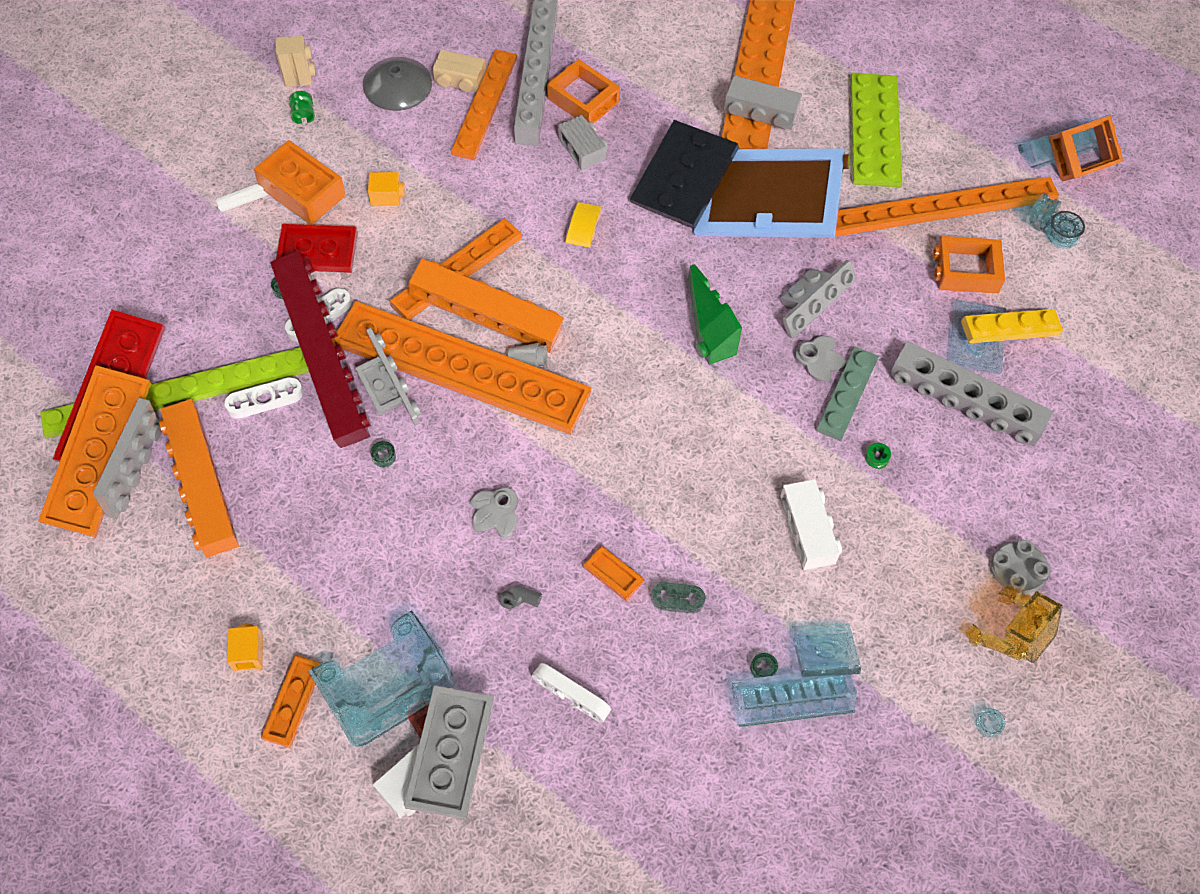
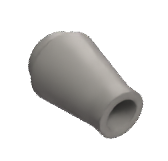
(532, 354)

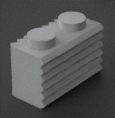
(582, 142)

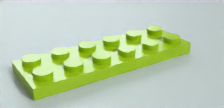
(875, 130)

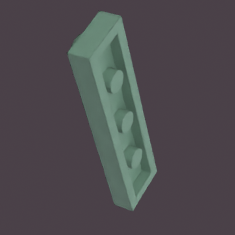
(847, 394)

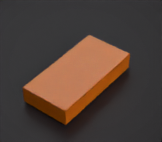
(613, 573)

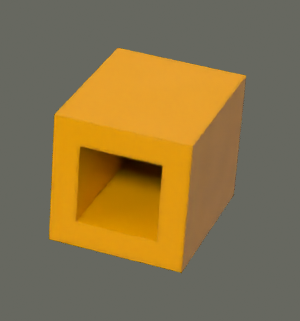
(385, 189)
(245, 647)

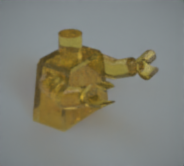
(1029, 630)

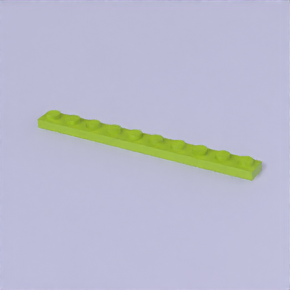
(202, 385)

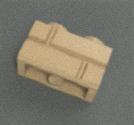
(294, 61)
(459, 71)

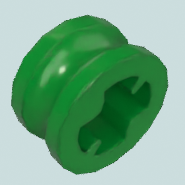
(870, 454)

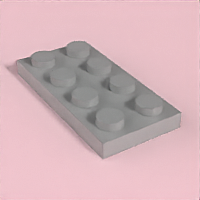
(127, 459)
(449, 753)

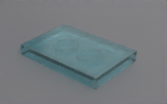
(974, 356)

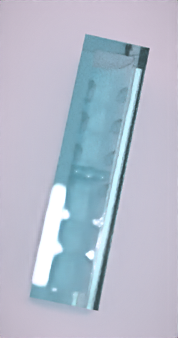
(1039, 152)
(792, 698)

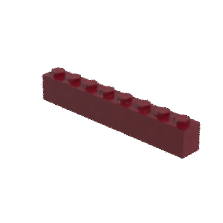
(320, 349)

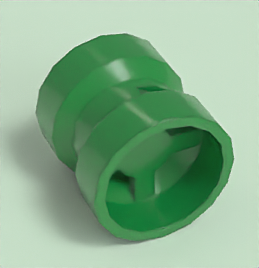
(301, 107)

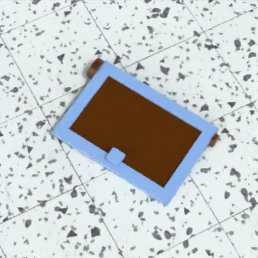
(777, 194)

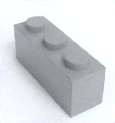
(762, 102)

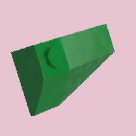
(715, 323)

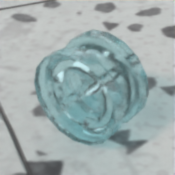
(990, 713)

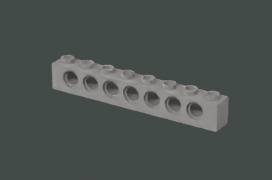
(536, 72)

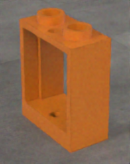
(596, 107)
(1066, 155)
(969, 282)

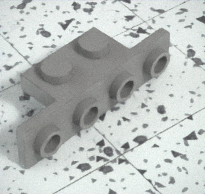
(813, 295)
(382, 383)

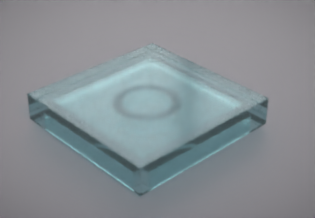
(826, 650)

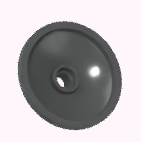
(397, 83)

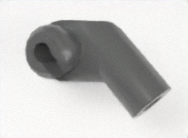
(519, 595)

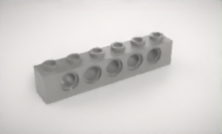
(983, 394)

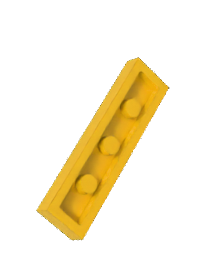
(1011, 326)

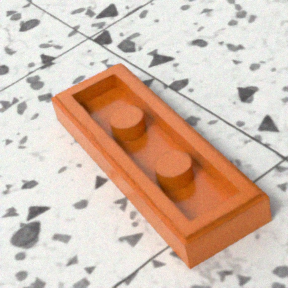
(290, 703)

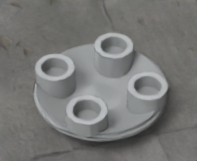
(1020, 566)

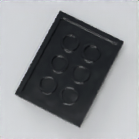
(684, 173)

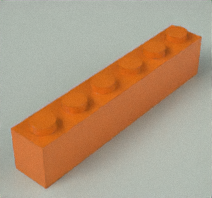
(485, 305)
(198, 478)

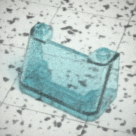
(386, 684)

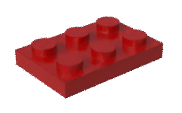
(326, 246)

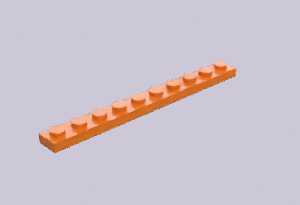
(943, 206)

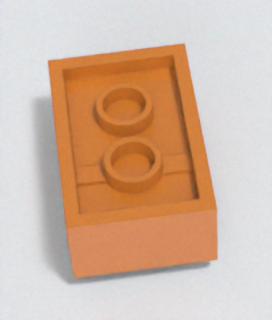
(300, 182)

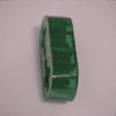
(679, 591)

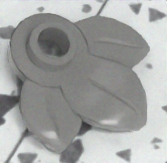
(823, 360)
(492, 514)

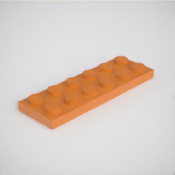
(88, 449)

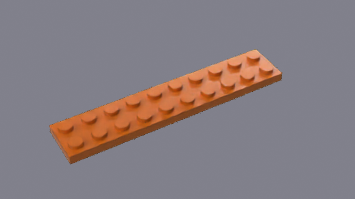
(760, 60)
(466, 368)

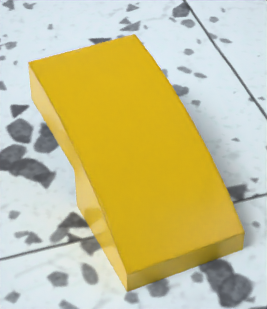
(583, 224)

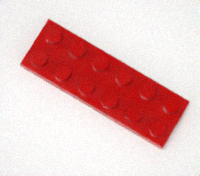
(124, 346)

